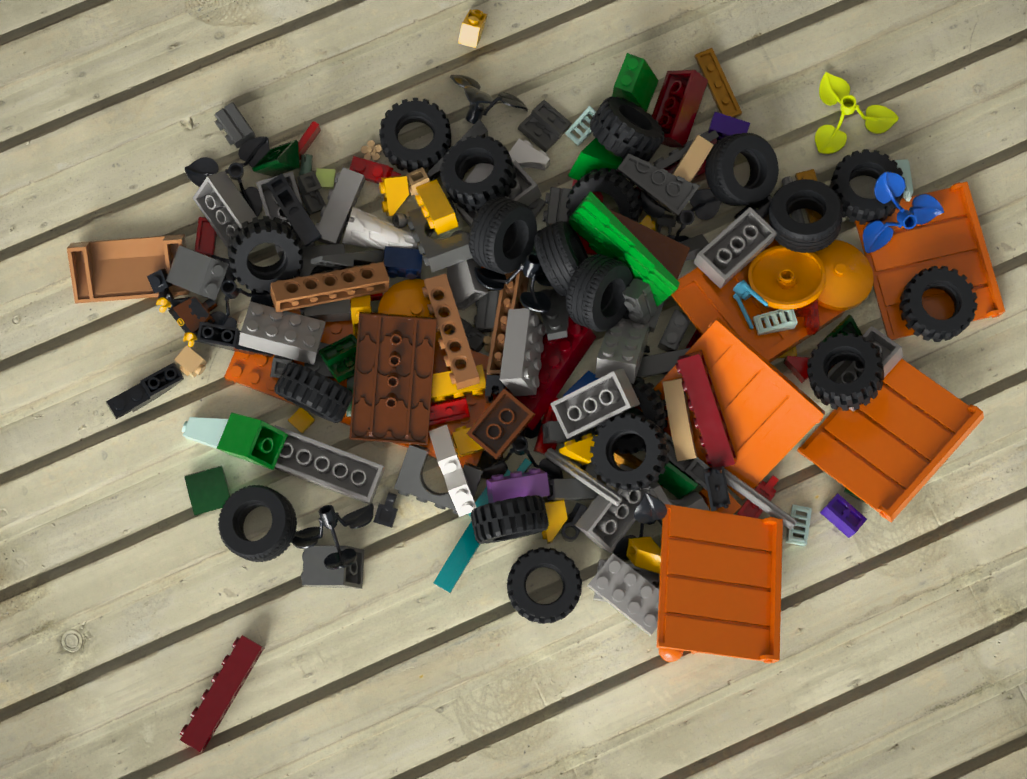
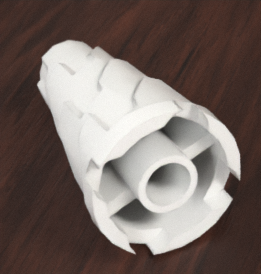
(369, 231)

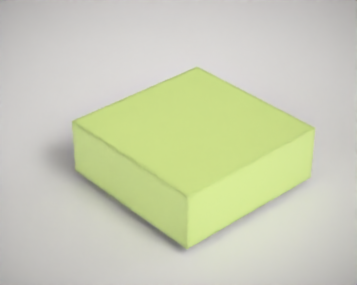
(326, 177)

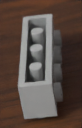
(339, 207)

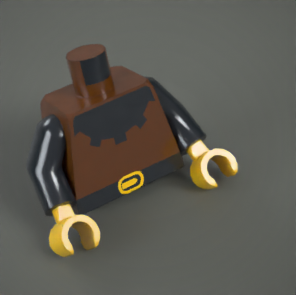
(188, 314)

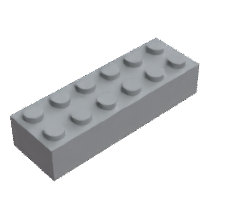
(329, 467)

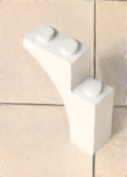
(524, 155)
(452, 470)

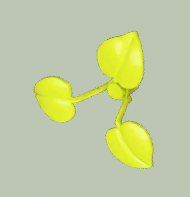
(834, 90)

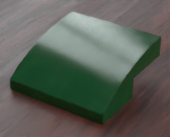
(340, 357)
(207, 489)

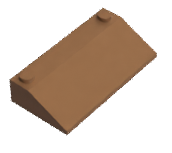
(120, 267)

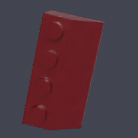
(679, 105)

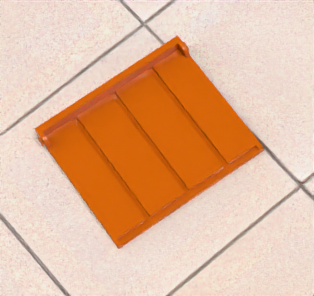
(947, 240)
(706, 301)
(758, 403)
(894, 441)
(720, 584)

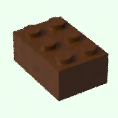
(501, 424)

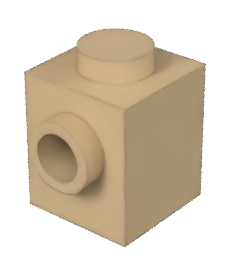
(416, 179)
(190, 362)

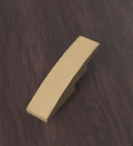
(693, 158)
(679, 419)

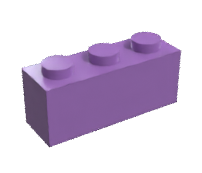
(517, 485)

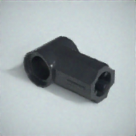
(575, 515)

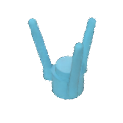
(744, 291)

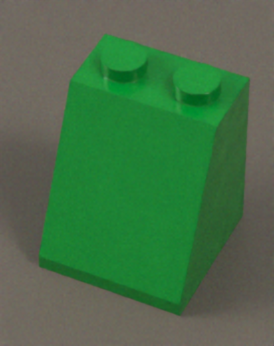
(635, 82)
(594, 157)
(252, 440)

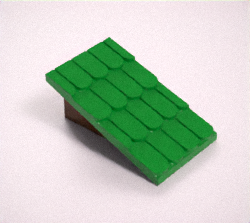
(646, 252)

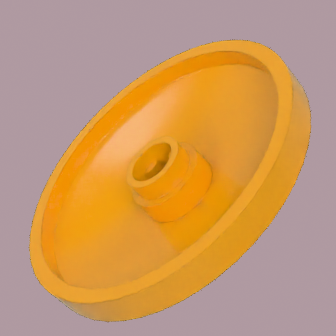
(847, 276)
(787, 277)
(408, 299)

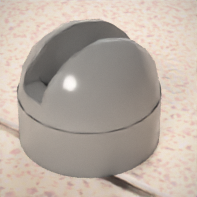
(399, 220)

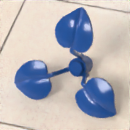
(887, 188)

